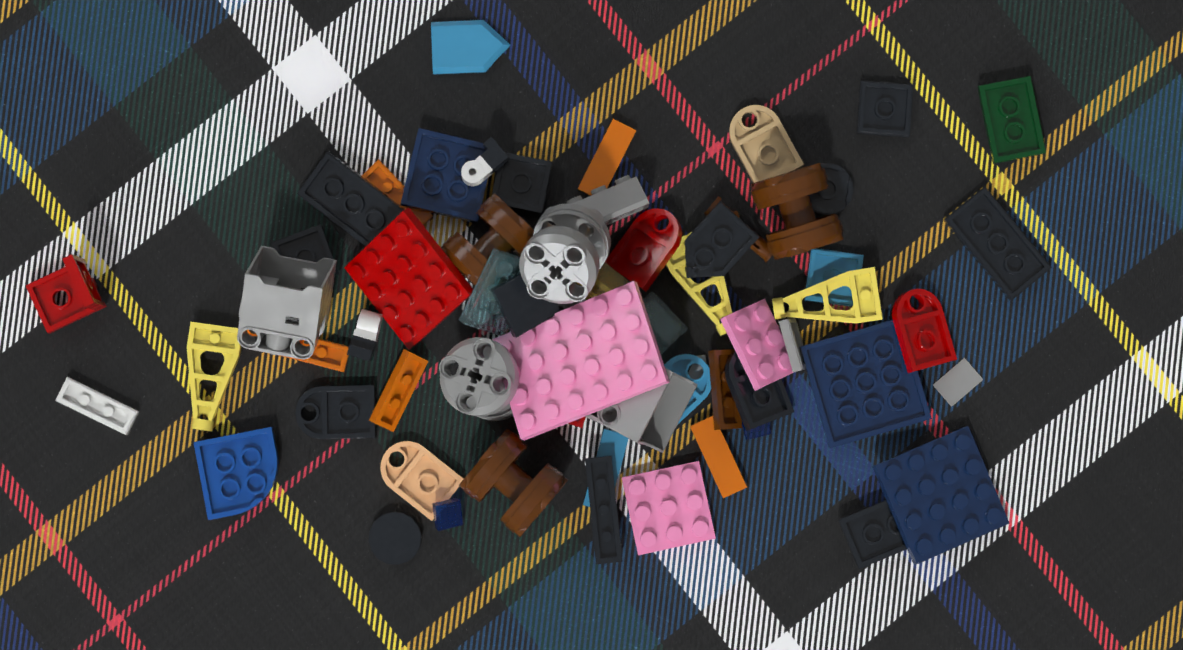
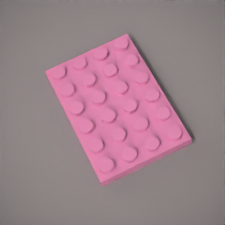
(584, 361)

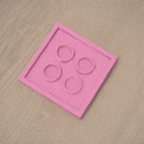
(668, 508)

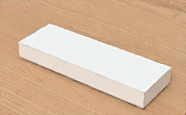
(97, 405)

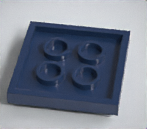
(436, 179)

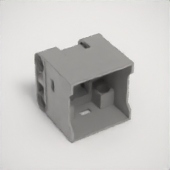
(279, 309)
(651, 415)

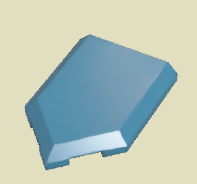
(465, 46)

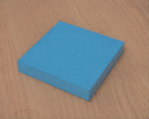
(826, 265)

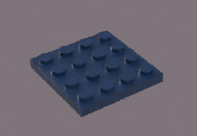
(863, 384)
(940, 495)

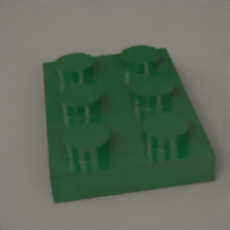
(1011, 120)

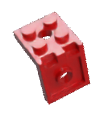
(81, 292)

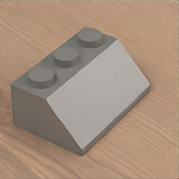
(617, 201)

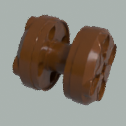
(802, 227)
(506, 233)
(499, 470)

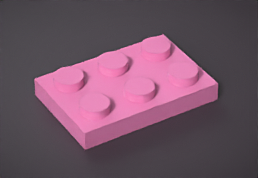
(758, 344)

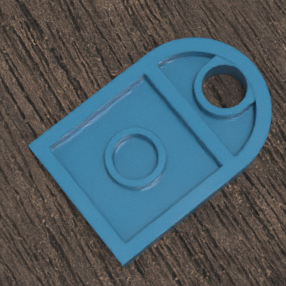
(680, 365)

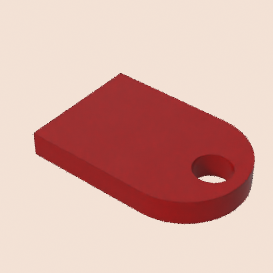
(646, 249)
(923, 331)

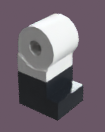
(478, 170)
(365, 335)

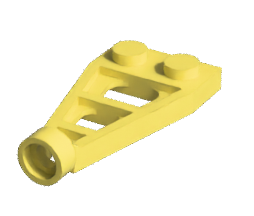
(676, 267)
(864, 295)
(214, 339)

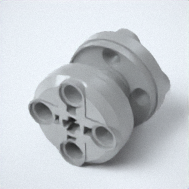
(565, 253)
(478, 383)

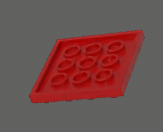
(409, 278)

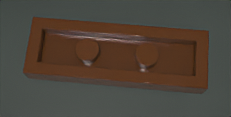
(724, 408)

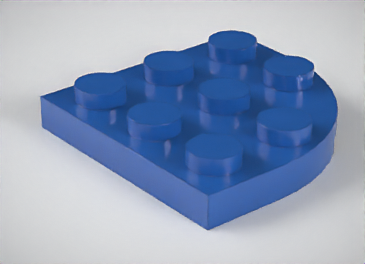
(236, 471)

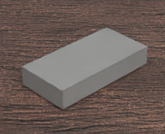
(793, 343)

